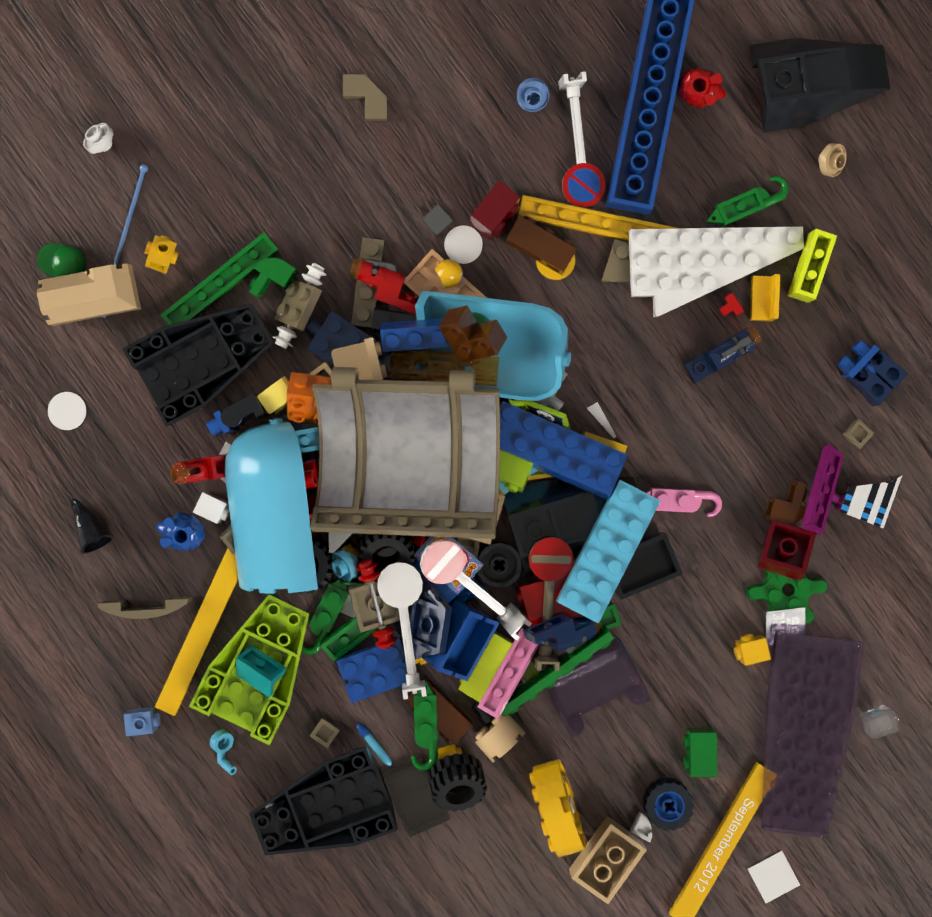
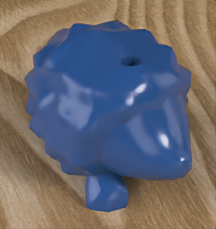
(181, 532)

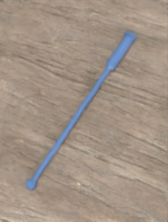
(143, 168)

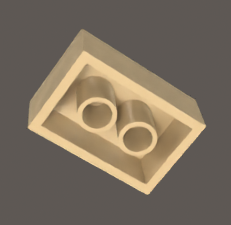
(607, 860)

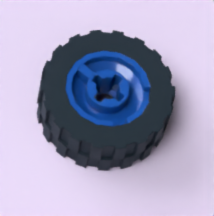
(668, 791)

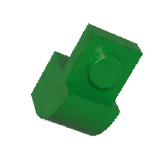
(271, 270)

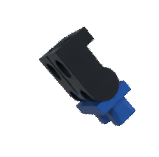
(237, 415)

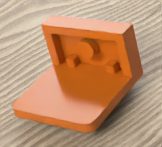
(301, 399)

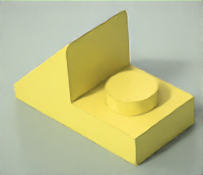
(275, 397)

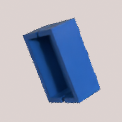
(467, 640)
(373, 670)

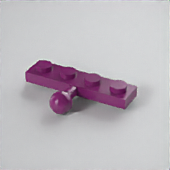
(823, 490)

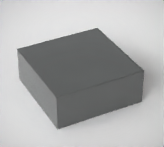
(437, 220)

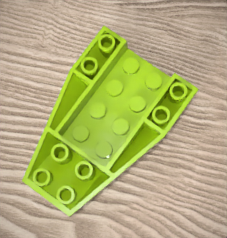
(278, 632)

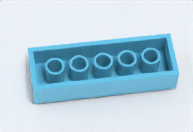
(608, 551)

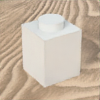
(212, 508)

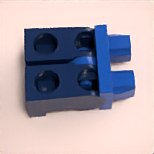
(871, 372)

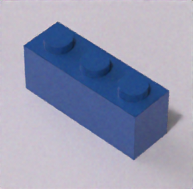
(412, 335)

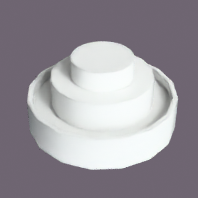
(98, 138)

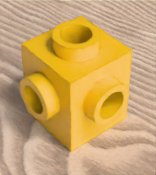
(161, 253)

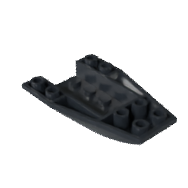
(815, 79)
(194, 360)
(553, 510)
(328, 807)

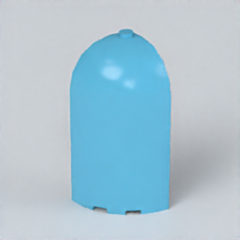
(535, 346)
(270, 510)

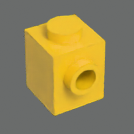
(751, 649)

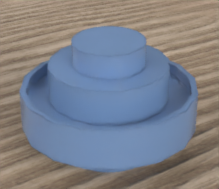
(533, 94)

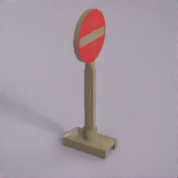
(550, 561)

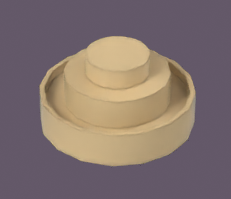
(832, 159)

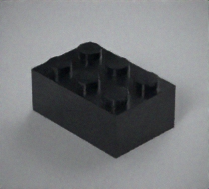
(649, 566)

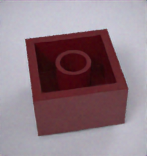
(495, 210)
(786, 550)

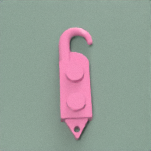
(684, 499)

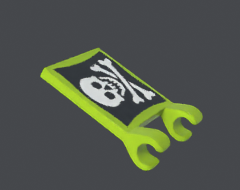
(542, 411)

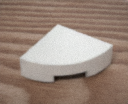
(641, 827)

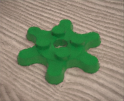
(771, 592)

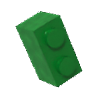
(700, 752)

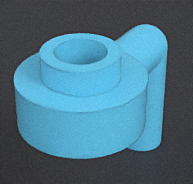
(221, 742)

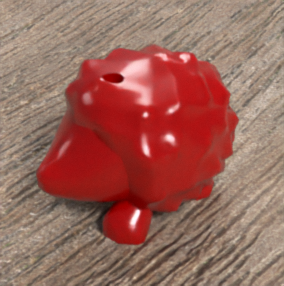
(700, 87)

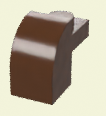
(791, 509)

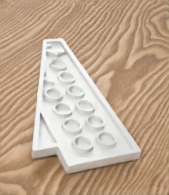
(692, 262)

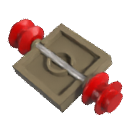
(370, 608)

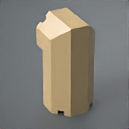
(88, 294)

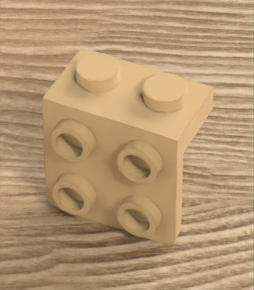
(362, 356)

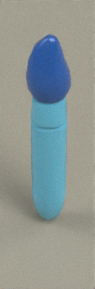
(373, 743)

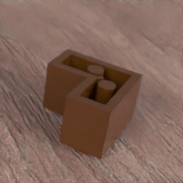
(469, 338)

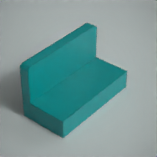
(259, 670)

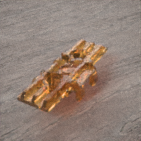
(403, 366)

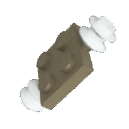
(298, 305)

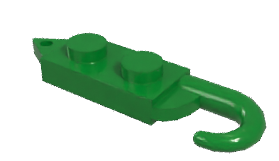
(747, 203)
(326, 614)
(426, 726)

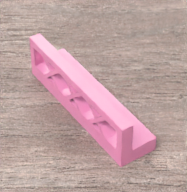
(508, 676)

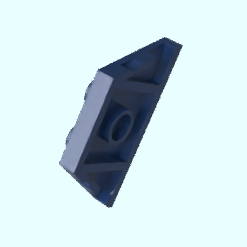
(429, 622)

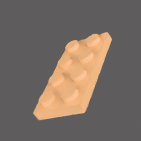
(425, 278)

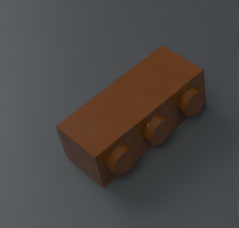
(541, 244)
(450, 718)

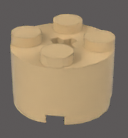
(498, 737)

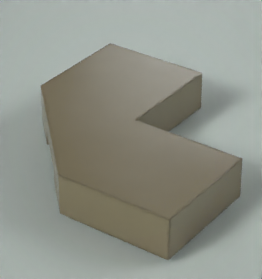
(361, 87)

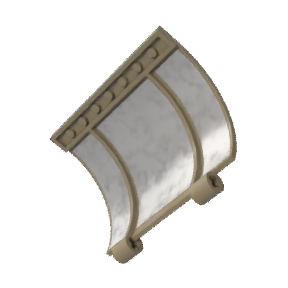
(407, 456)

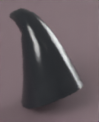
(90, 531)

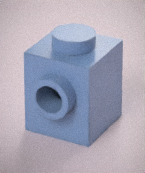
(141, 721)

